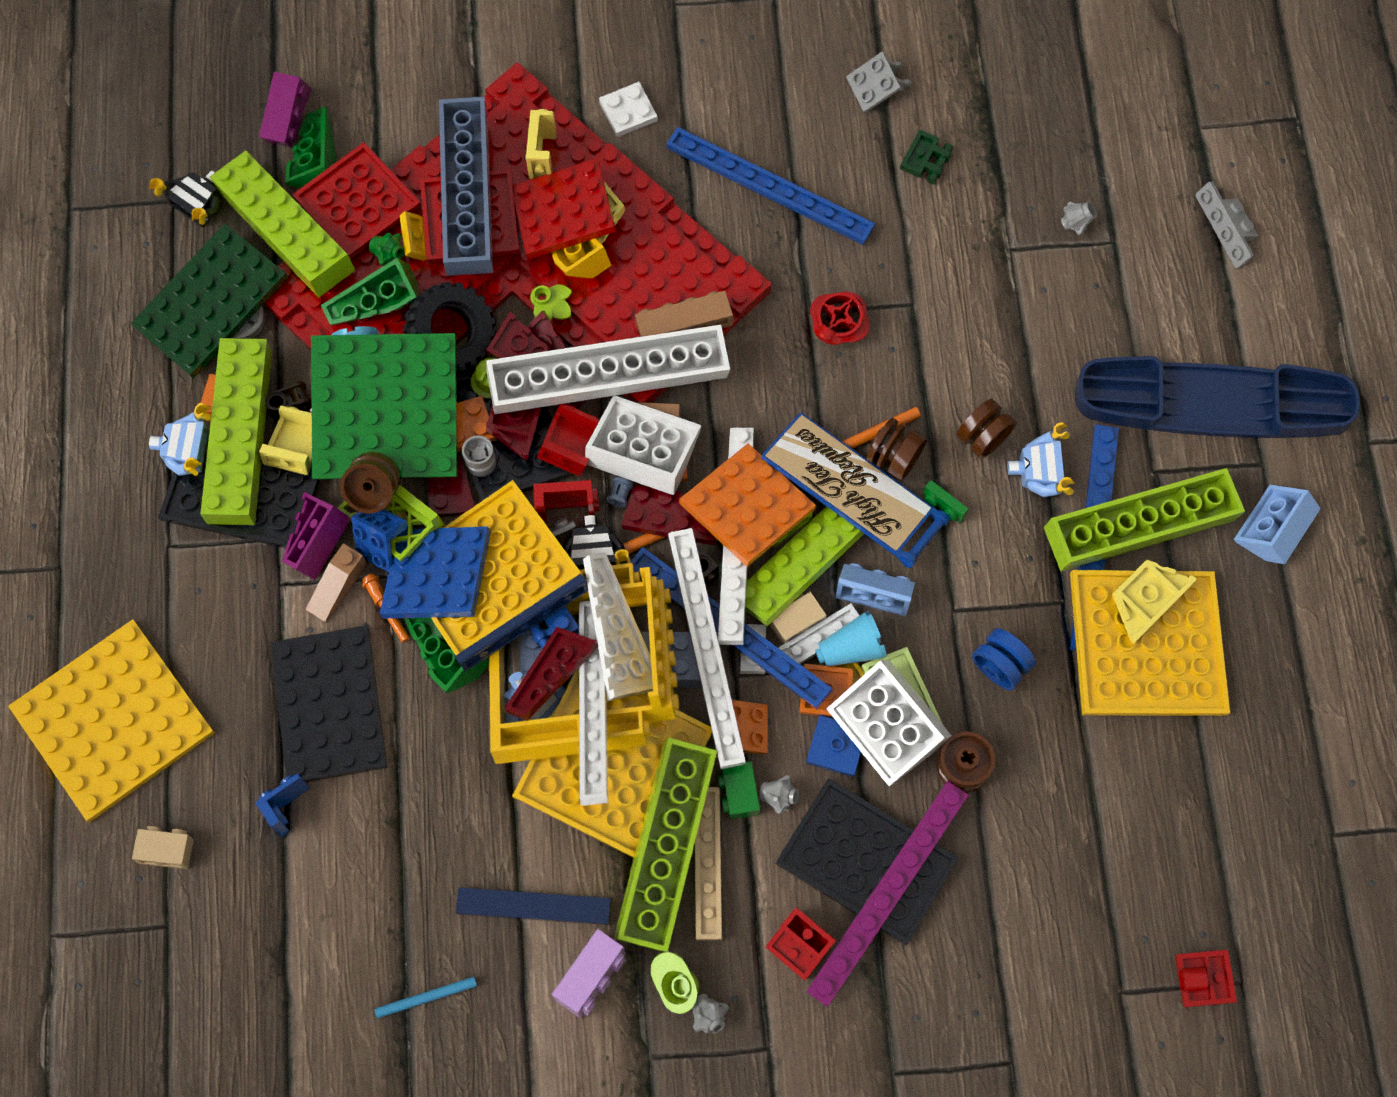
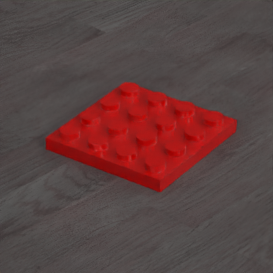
(356, 200)
(563, 209)
(502, 216)

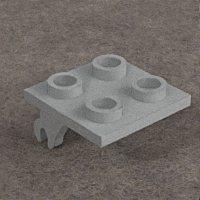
(876, 81)

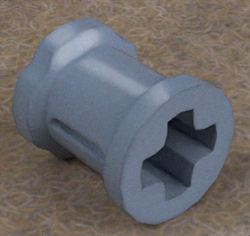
(620, 492)

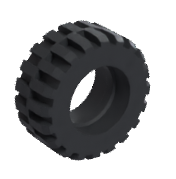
(468, 306)

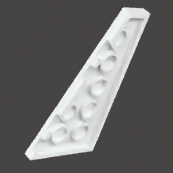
(620, 643)

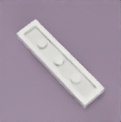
(804, 645)

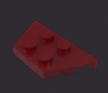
(515, 429)

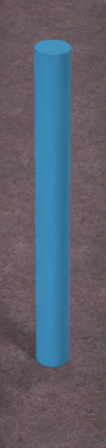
(425, 997)

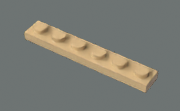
(708, 870)

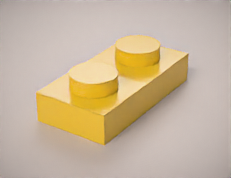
(413, 235)

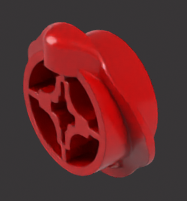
(850, 301)

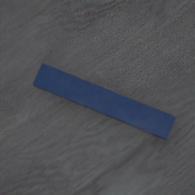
(522, 622)
(533, 906)

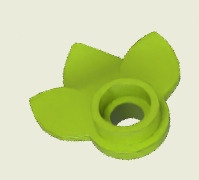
(555, 302)

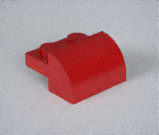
(800, 943)

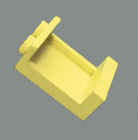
(540, 127)
(290, 442)

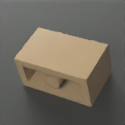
(798, 618)
(163, 848)

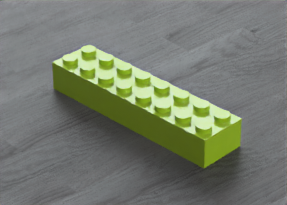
(282, 224)
(236, 432)
(1143, 519)
(665, 845)

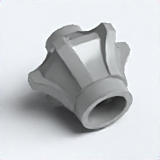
(1078, 216)
(779, 794)
(709, 1014)

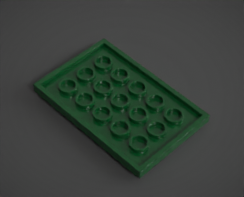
(209, 300)

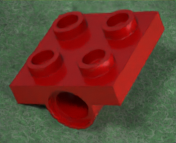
(1205, 978)

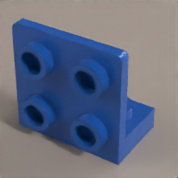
(373, 536)
(273, 800)

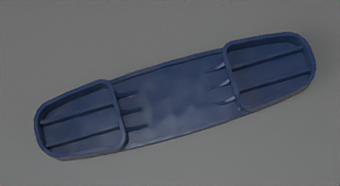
(1217, 398)

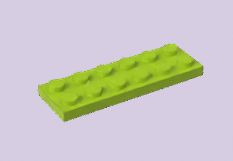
(798, 565)

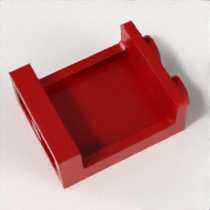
(567, 439)
(565, 495)

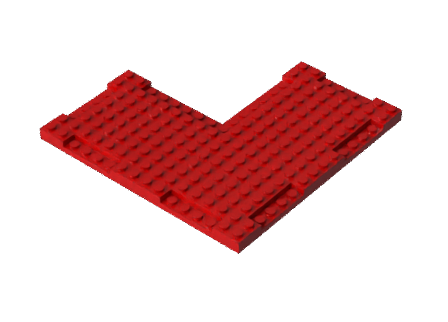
(653, 255)

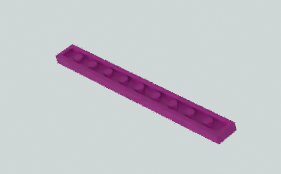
(886, 894)

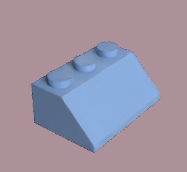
(1278, 523)
(875, 589)

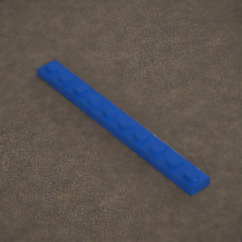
(770, 186)
(1099, 483)
(755, 646)

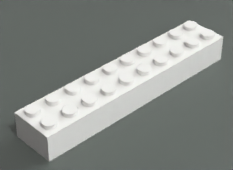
(607, 369)

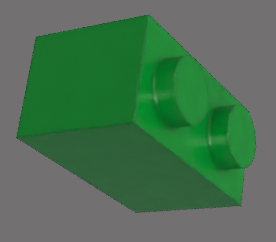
(740, 791)

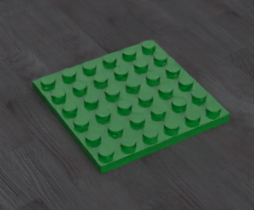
(384, 398)

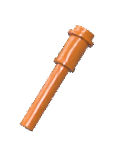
(376, 591)

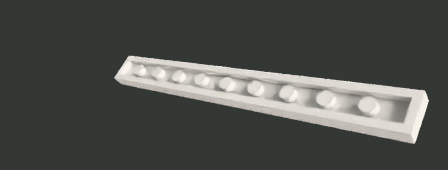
(733, 570)
(706, 649)
(592, 719)

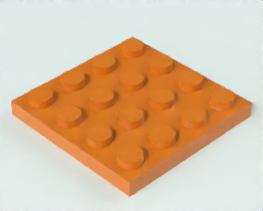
(747, 504)

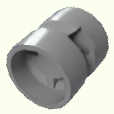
(479, 456)

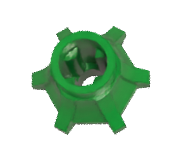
(386, 247)

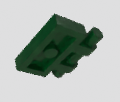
(919, 154)

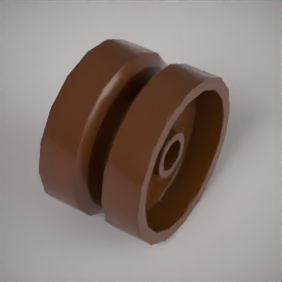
(986, 428)
(370, 482)
(979, 757)

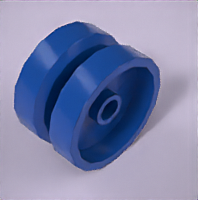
(1003, 659)

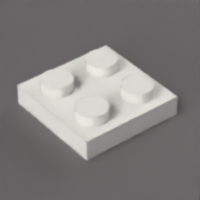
(628, 109)

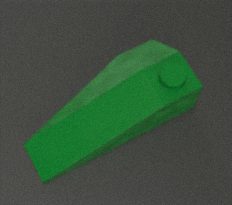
(314, 151)
(376, 294)
(439, 656)

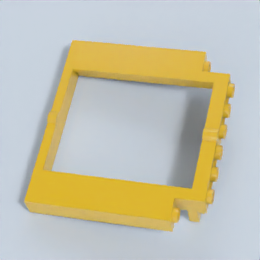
(624, 726)

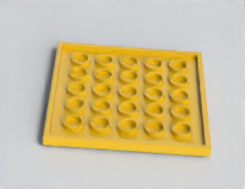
(519, 567)
(1168, 670)
(111, 720)
(554, 782)

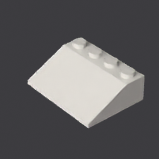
(642, 444)
(888, 722)

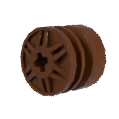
(897, 449)

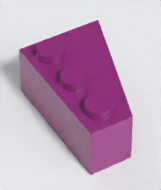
(284, 109)
(315, 536)

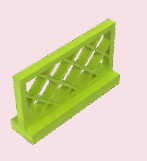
(416, 509)

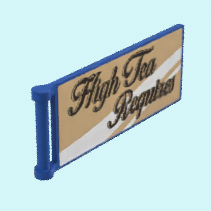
(853, 487)

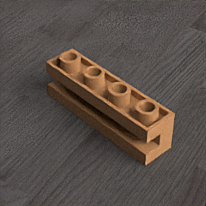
(686, 315)

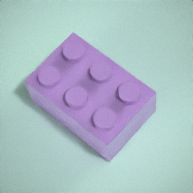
(590, 974)

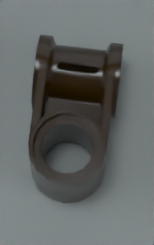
(289, 398)

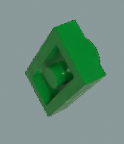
(939, 497)

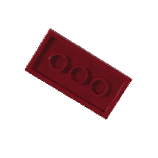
(660, 513)

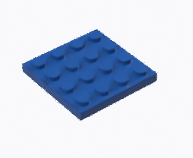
(439, 576)

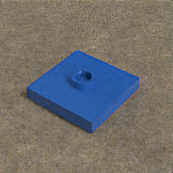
(833, 748)

